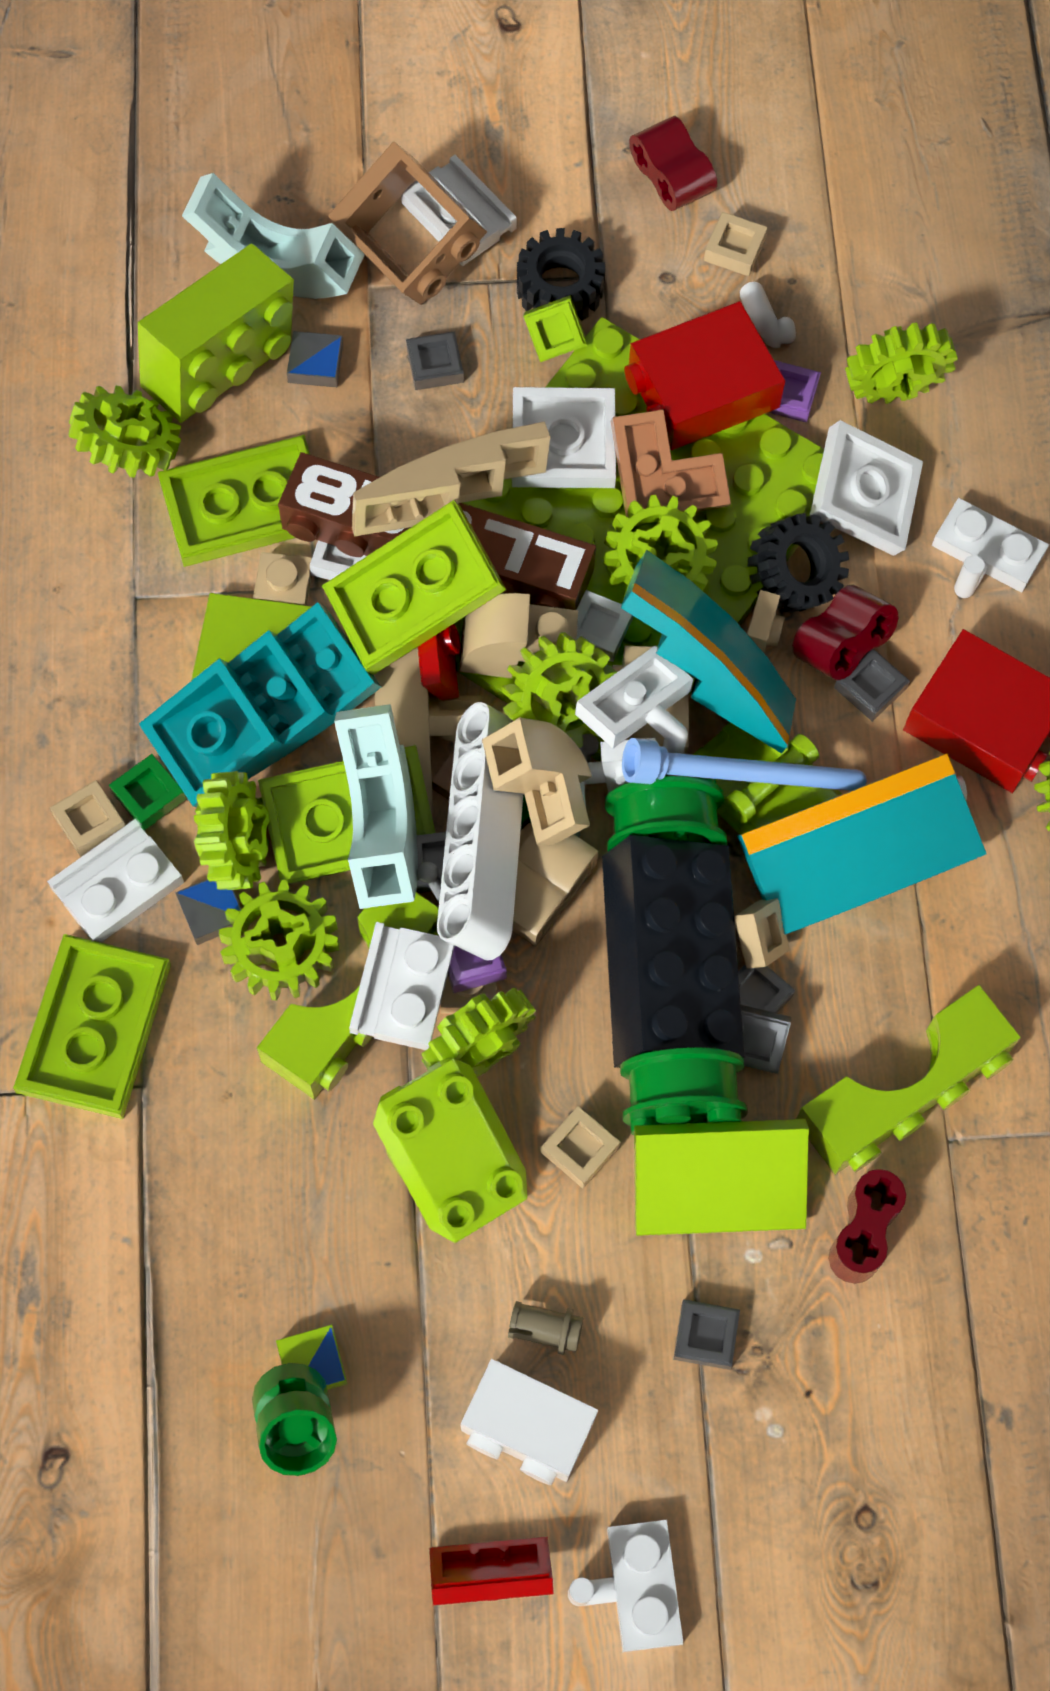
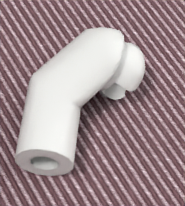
(772, 330)

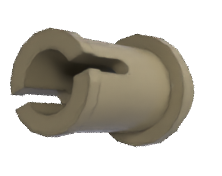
(546, 1327)

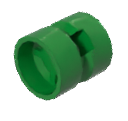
(294, 1419)

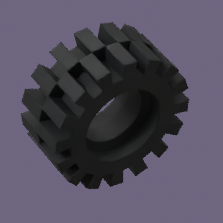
(562, 253)
(823, 559)

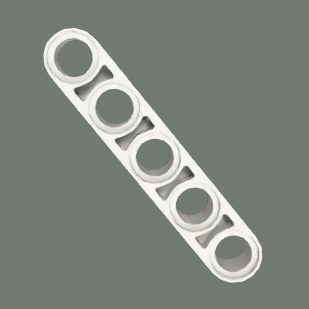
(479, 845)

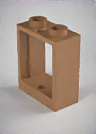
(375, 196)

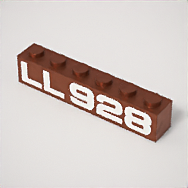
(526, 557)

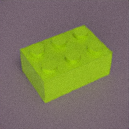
(215, 333)

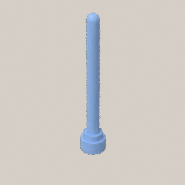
(646, 761)

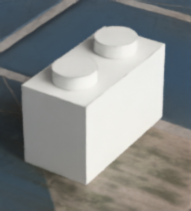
(527, 1422)

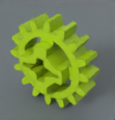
(901, 363)
(124, 431)
(679, 554)
(556, 670)
(231, 830)
(260, 948)
(482, 1031)

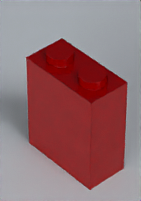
(705, 374)
(985, 712)

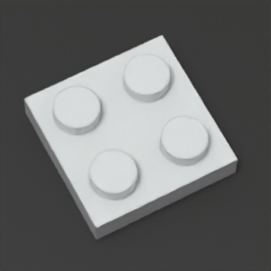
(579, 432)
(866, 488)

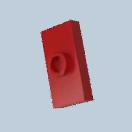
(439, 665)
(490, 1571)

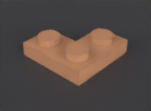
(648, 468)

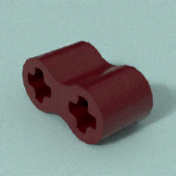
(673, 163)
(845, 632)
(867, 1226)

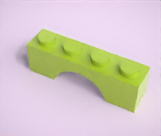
(312, 1042)
(854, 1119)

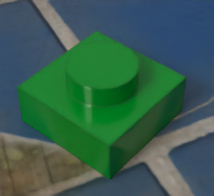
(147, 792)

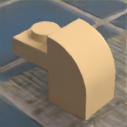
(504, 627)
(547, 769)

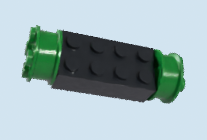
(673, 953)

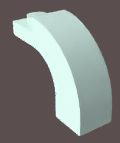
(316, 258)
(383, 813)

